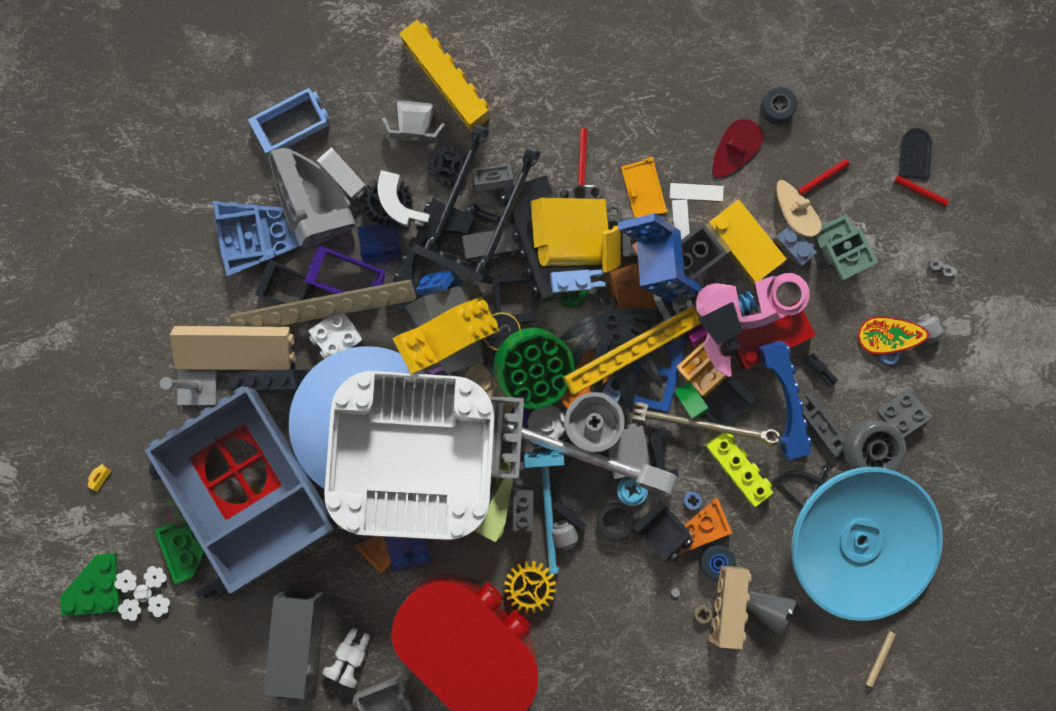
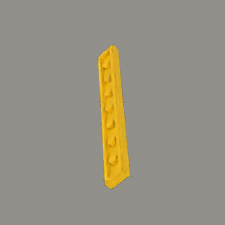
(632, 350)

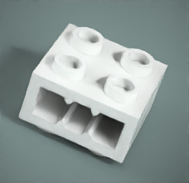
(335, 335)

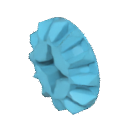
(623, 493)

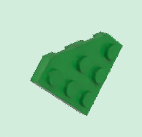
(180, 550)
(93, 588)

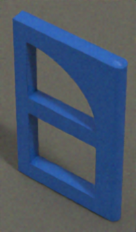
(676, 353)

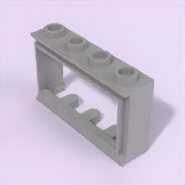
(515, 438)

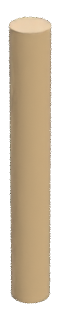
(881, 659)

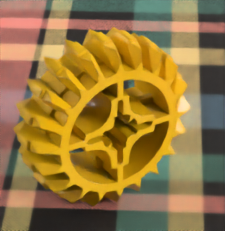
(522, 591)

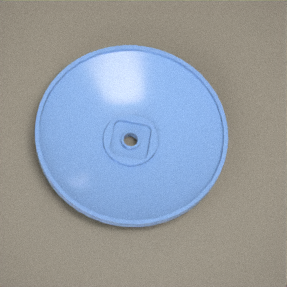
(313, 399)

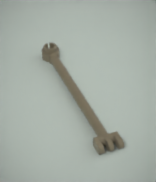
(640, 413)

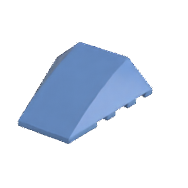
(251, 234)

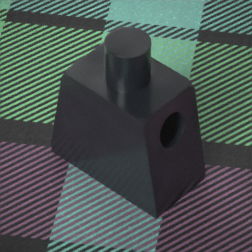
(723, 325)

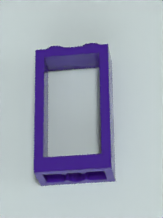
(316, 262)

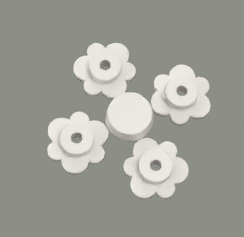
(142, 593)

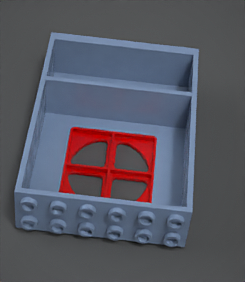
(268, 528)

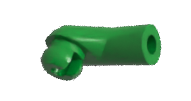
(574, 301)

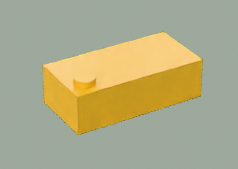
(748, 242)

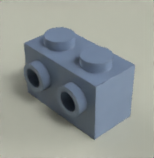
(795, 246)

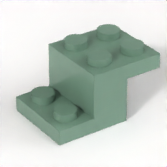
(845, 247)

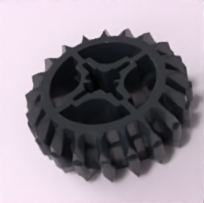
(382, 216)

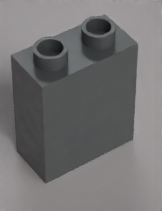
(294, 644)

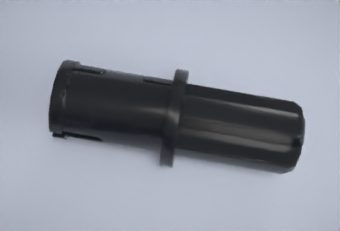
(821, 370)

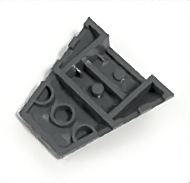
(437, 303)

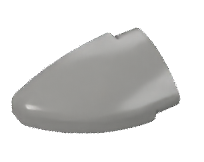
(310, 198)

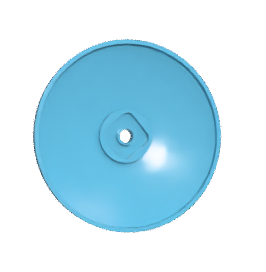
(892, 562)

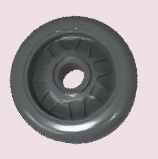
(888, 444)

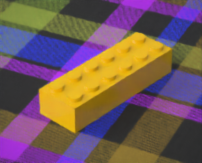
(443, 74)

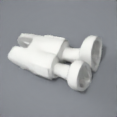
(350, 652)

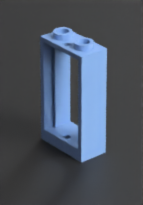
(280, 108)

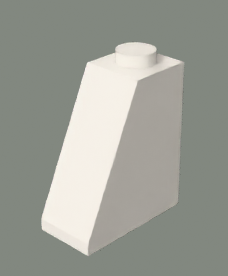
(342, 174)

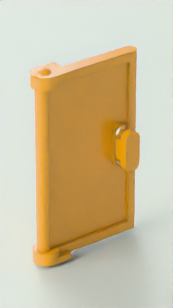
(644, 185)

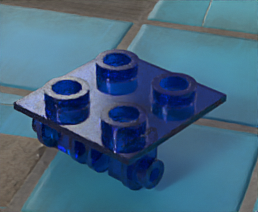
(379, 243)

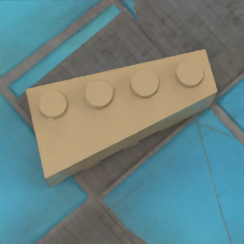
(731, 608)

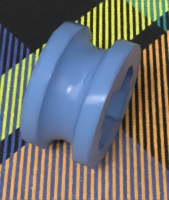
(689, 505)

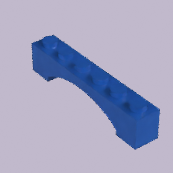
(795, 440)

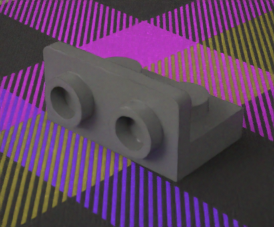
(528, 478)

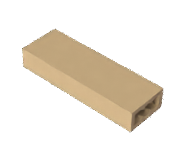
(232, 347)

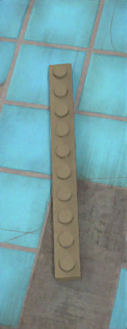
(326, 306)

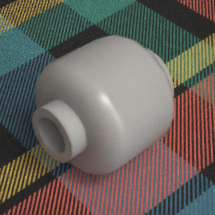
(933, 326)
(564, 534)

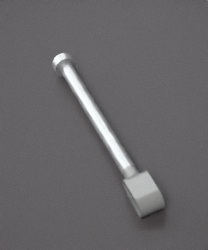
(646, 476)

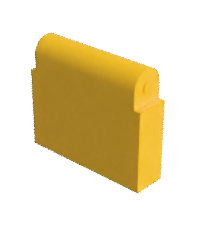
(569, 230)

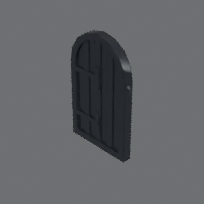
(915, 154)

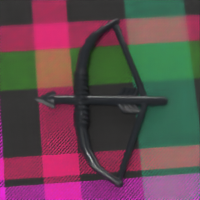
(810, 477)

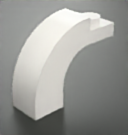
(388, 194)

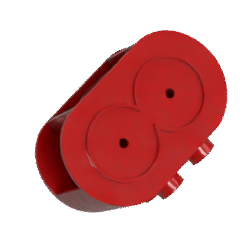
(467, 645)

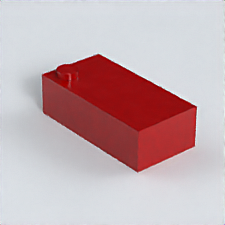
(789, 329)

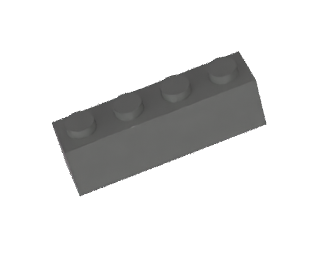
(477, 244)

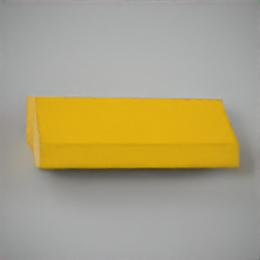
(98, 477)

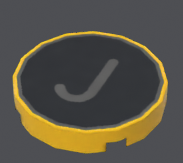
(507, 325)

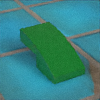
(692, 400)

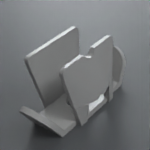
(414, 121)

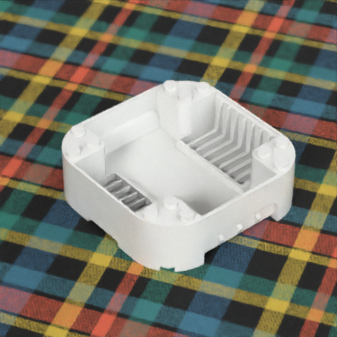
(409, 455)

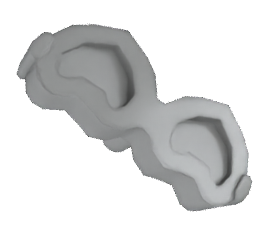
(945, 269)

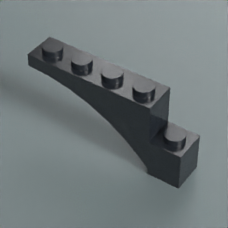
(267, 379)

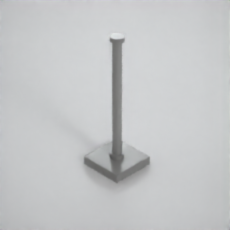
(194, 386)

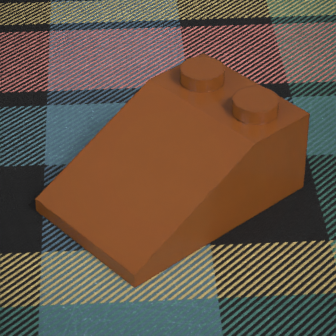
(626, 289)

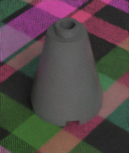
(771, 610)

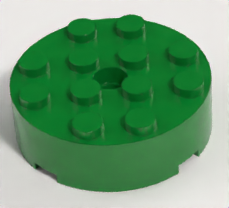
(519, 356)

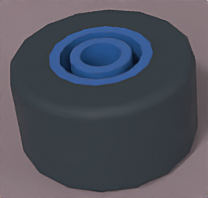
(713, 557)

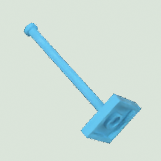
(544, 460)

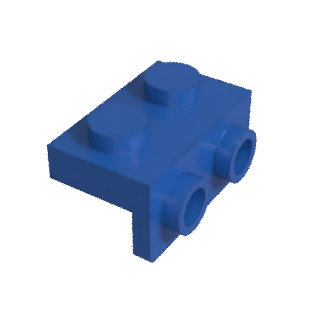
(438, 282)

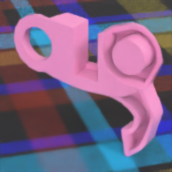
(718, 295)

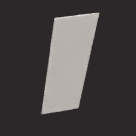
(696, 192)
(680, 216)

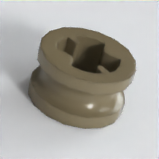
(706, 609)

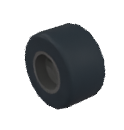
(783, 100)

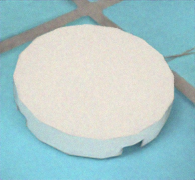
(547, 421)

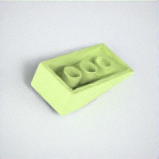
(495, 518)

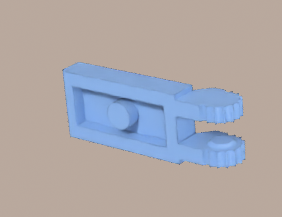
(575, 280)

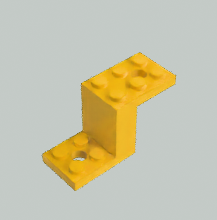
(446, 334)

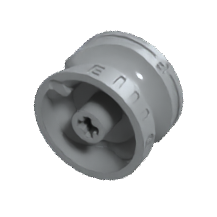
(598, 436)

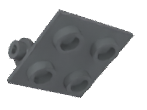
(905, 413)

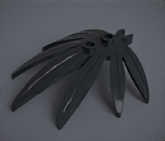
(614, 331)

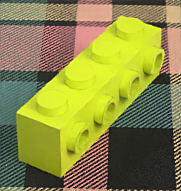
(739, 469)

